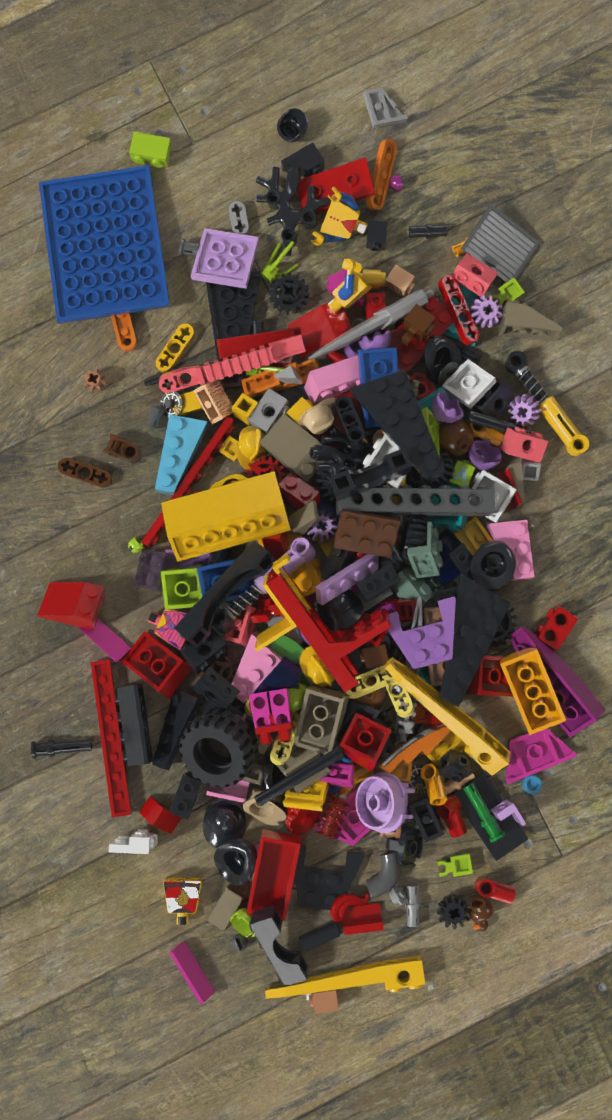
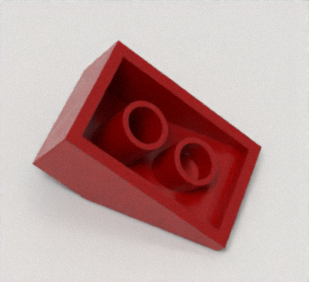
(320, 328)
(73, 603)
(156, 665)
(490, 679)

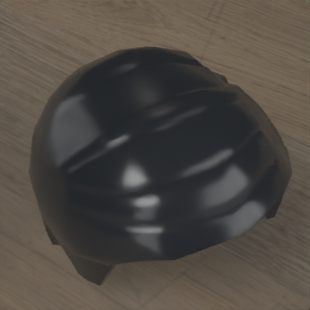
(292, 125)

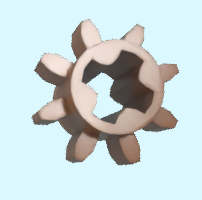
(94, 374)

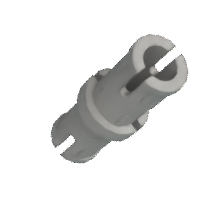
(412, 905)

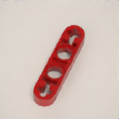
(455, 310)

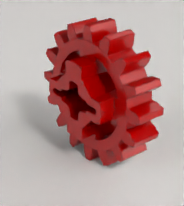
(272, 467)

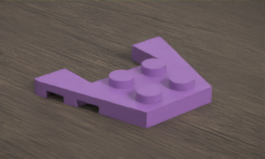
(427, 643)

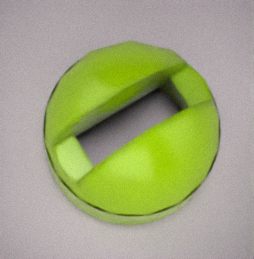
(136, 544)

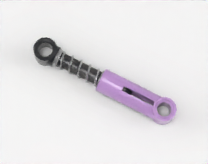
(230, 613)

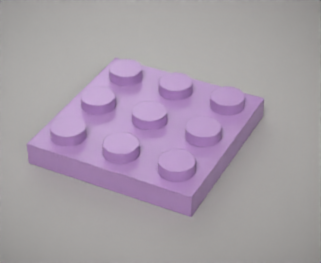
(225, 258)

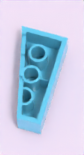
(179, 448)

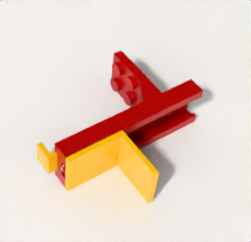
(328, 644)

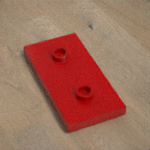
(349, 178)

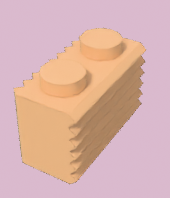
(214, 401)

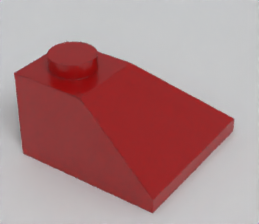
(364, 741)

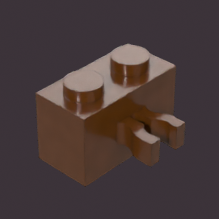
(418, 325)

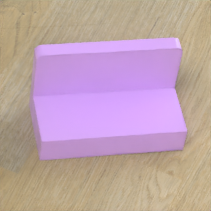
(505, 809)

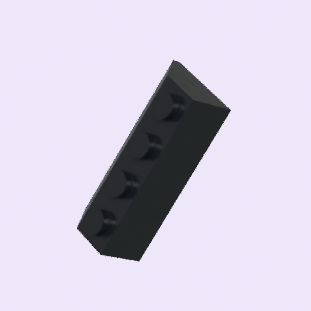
(134, 725)

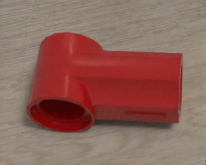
(452, 816)
(496, 890)

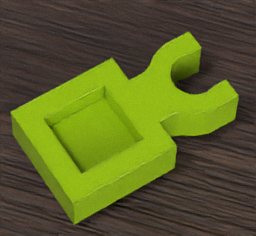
(509, 292)
(458, 865)

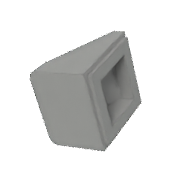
(288, 375)
(530, 470)

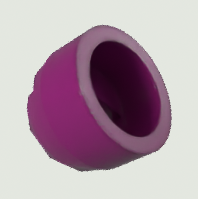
(396, 182)

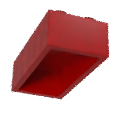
(274, 872)

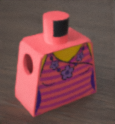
(165, 626)

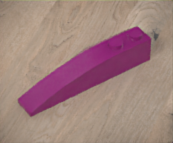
(574, 697)

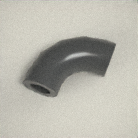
(386, 877)

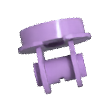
(383, 802)

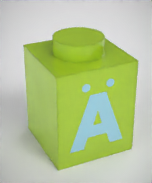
(462, 473)

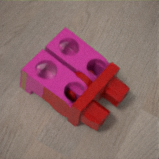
(272, 720)

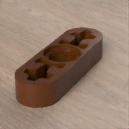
(73, 463)

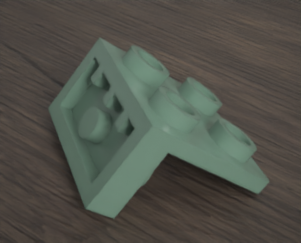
(427, 559)

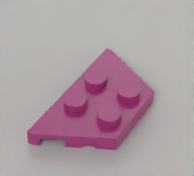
(534, 754)
(352, 828)

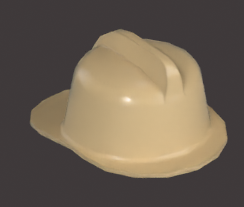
(320, 417)
(267, 813)

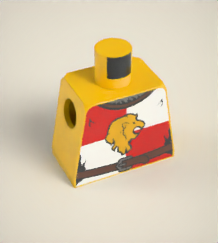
(182, 897)

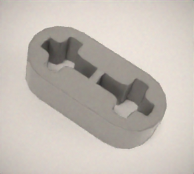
(235, 220)

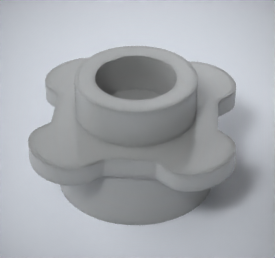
(397, 895)

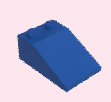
(210, 574)

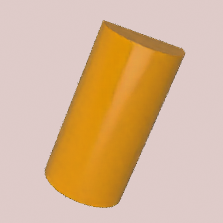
(532, 690)

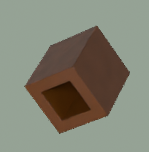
(375, 656)

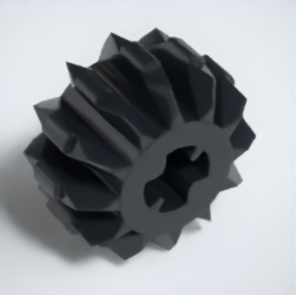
(452, 904)

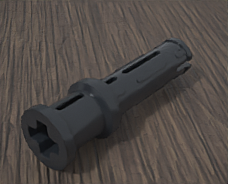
(51, 747)

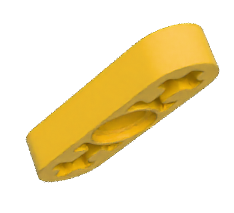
(187, 340)

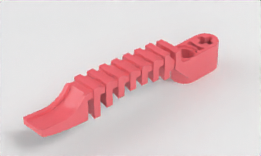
(237, 364)

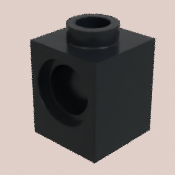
(376, 235)

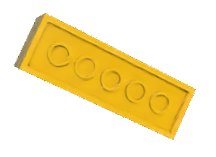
(225, 516)

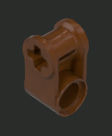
(119, 448)

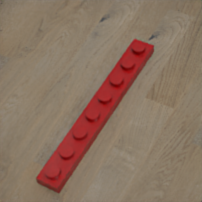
(193, 476)
(110, 738)

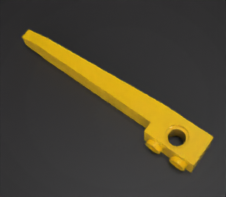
(479, 742)
(367, 974)

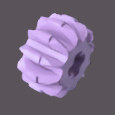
(481, 317)
(527, 417)
(328, 529)

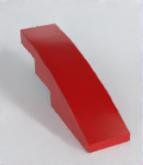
(238, 344)

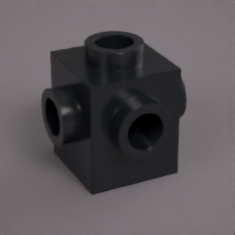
(454, 766)

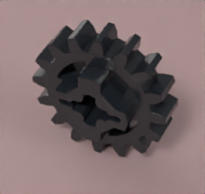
(283, 299)

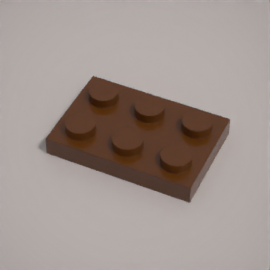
(366, 533)

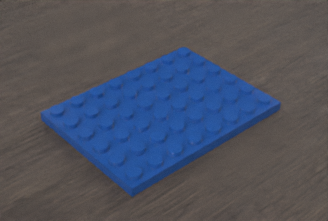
(103, 244)

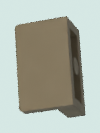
(313, 779)

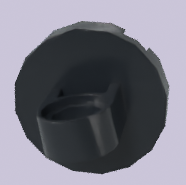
(407, 847)

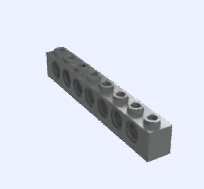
(484, 496)

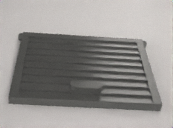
(500, 244)

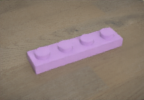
(346, 578)

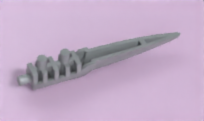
(381, 319)
(405, 725)

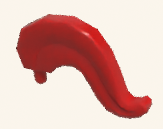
(339, 907)

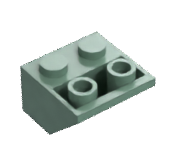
(412, 588)

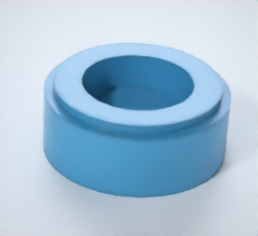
(531, 784)

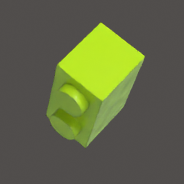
(150, 149)

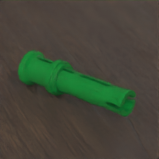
(488, 820)

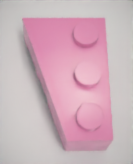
(332, 380)
(516, 536)
(254, 668)

